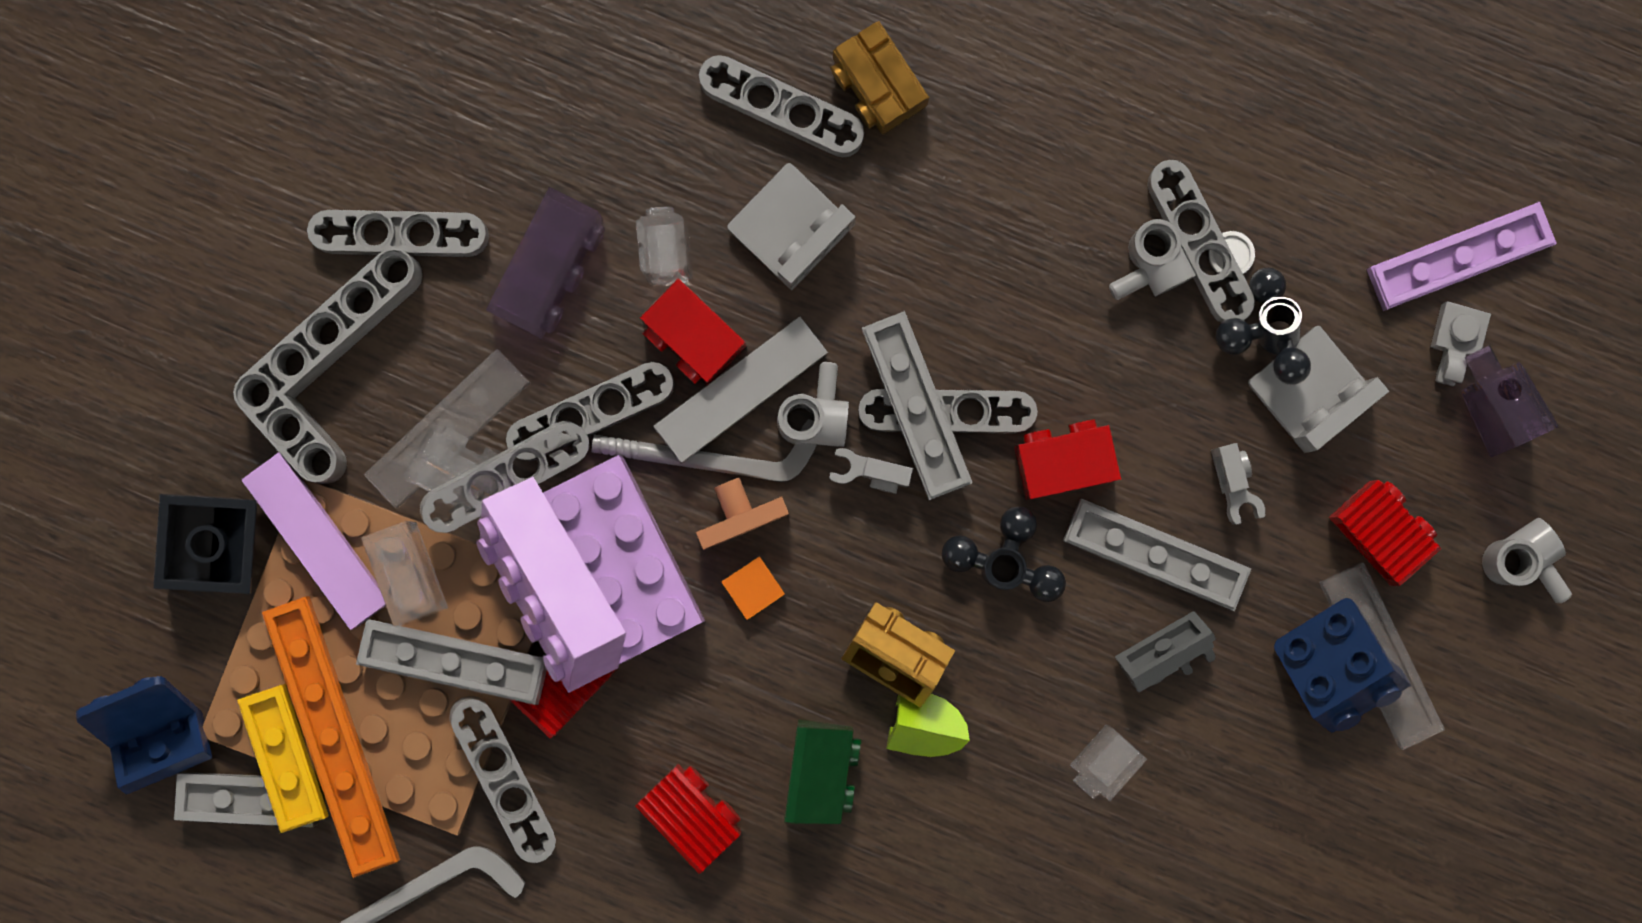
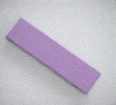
(1461, 256)
(315, 540)

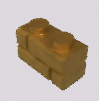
(878, 78)
(898, 654)

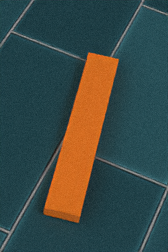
(331, 736)

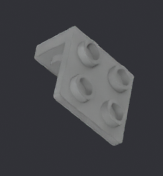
(791, 225)
(1325, 400)

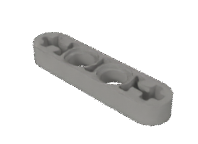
(784, 100)
(398, 228)
(1207, 239)
(950, 400)
(588, 405)
(501, 470)
(506, 777)

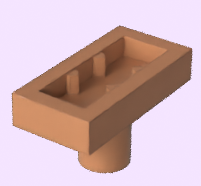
(739, 514)

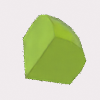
(928, 730)

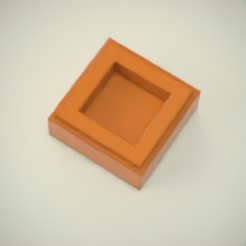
(753, 588)

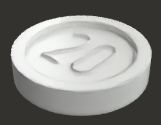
(1241, 249)

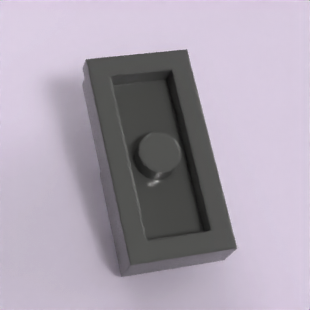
(1167, 651)

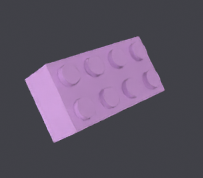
(625, 554)
(549, 585)

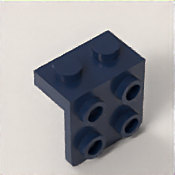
(1340, 666)
(148, 731)

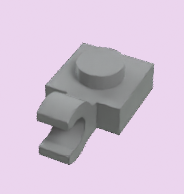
(1457, 334)
(1232, 471)
(884, 475)

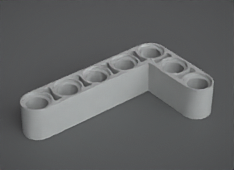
(317, 359)

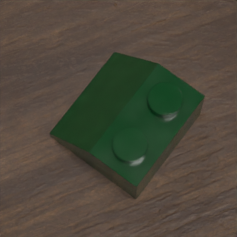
(820, 773)

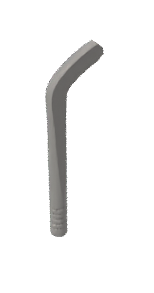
(761, 469)
(472, 857)

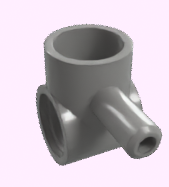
(1158, 272)
(828, 414)
(1537, 550)

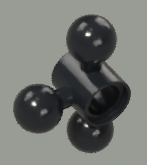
(1236, 335)
(1017, 527)

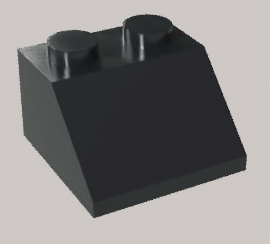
(205, 543)

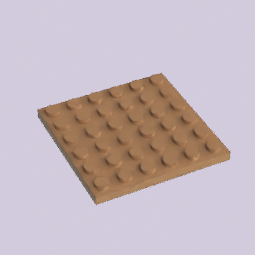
(396, 717)

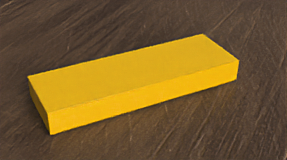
(283, 758)

